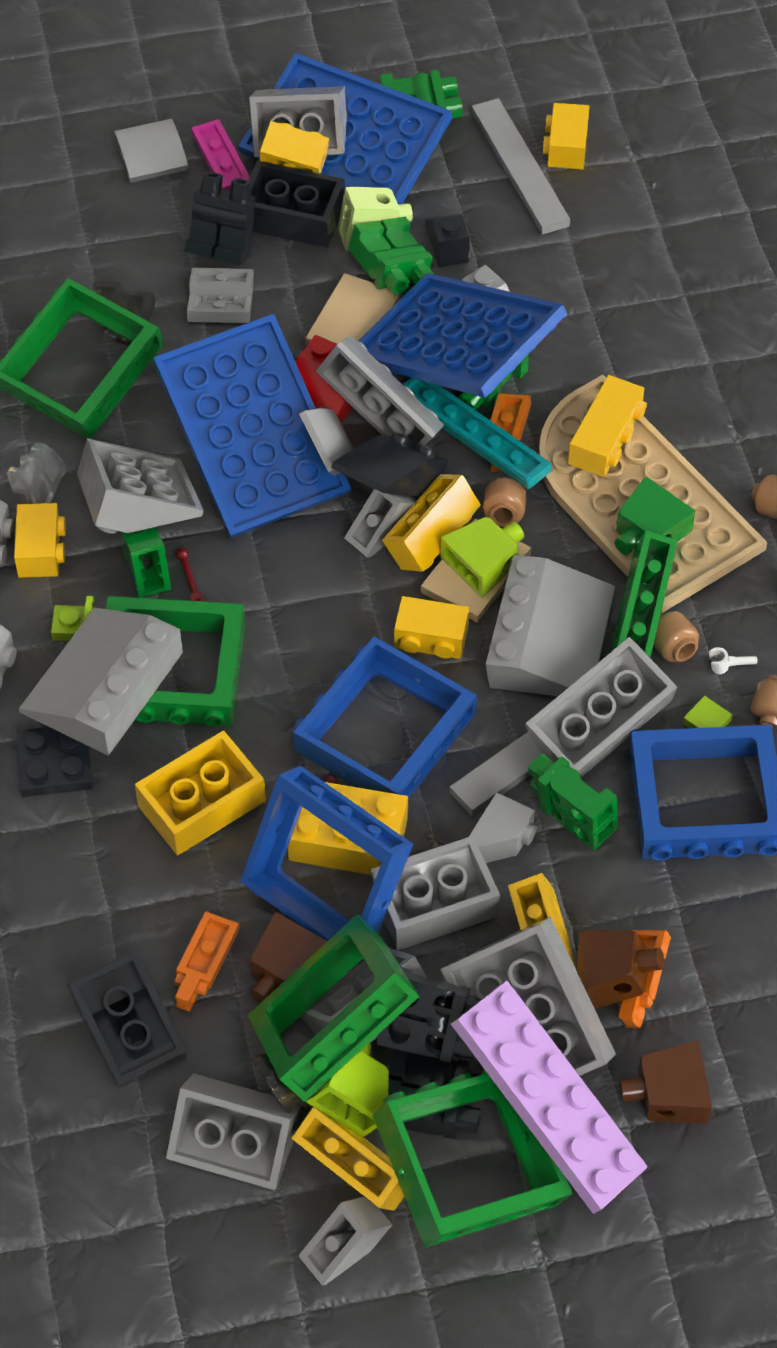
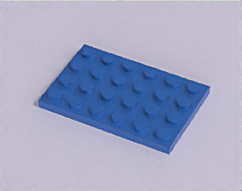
(385, 129)
(460, 333)
(242, 421)

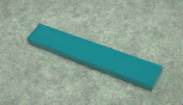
(482, 434)

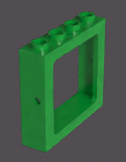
(47, 323)
(195, 616)
(352, 1027)
(544, 1177)

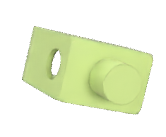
(366, 206)

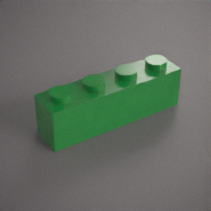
(645, 591)

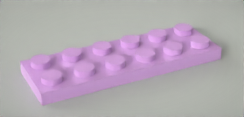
(549, 1096)

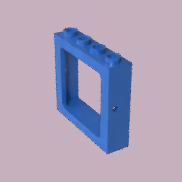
(412, 676)
(692, 743)
(264, 872)

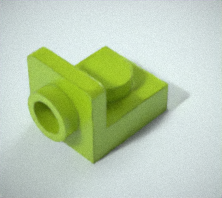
(69, 618)

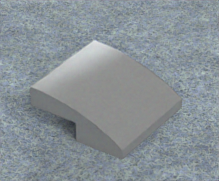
(151, 150)
(220, 295)
(326, 435)

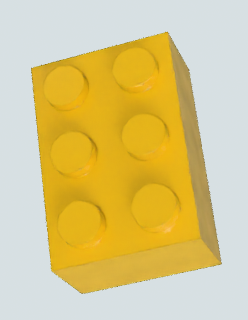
(200, 792)
(321, 845)

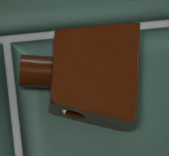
(280, 954)
(615, 965)
(671, 1085)

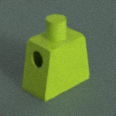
(481, 552)
(354, 1093)

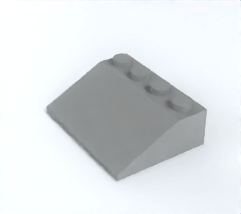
(134, 488)
(547, 627)
(104, 677)
(547, 983)

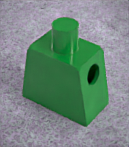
(655, 511)
(148, 545)

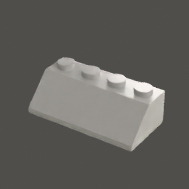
(377, 393)
(602, 708)

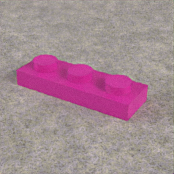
(219, 152)

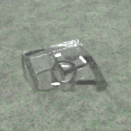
(38, 474)

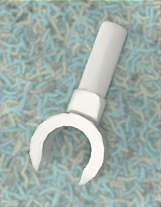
(722, 666)

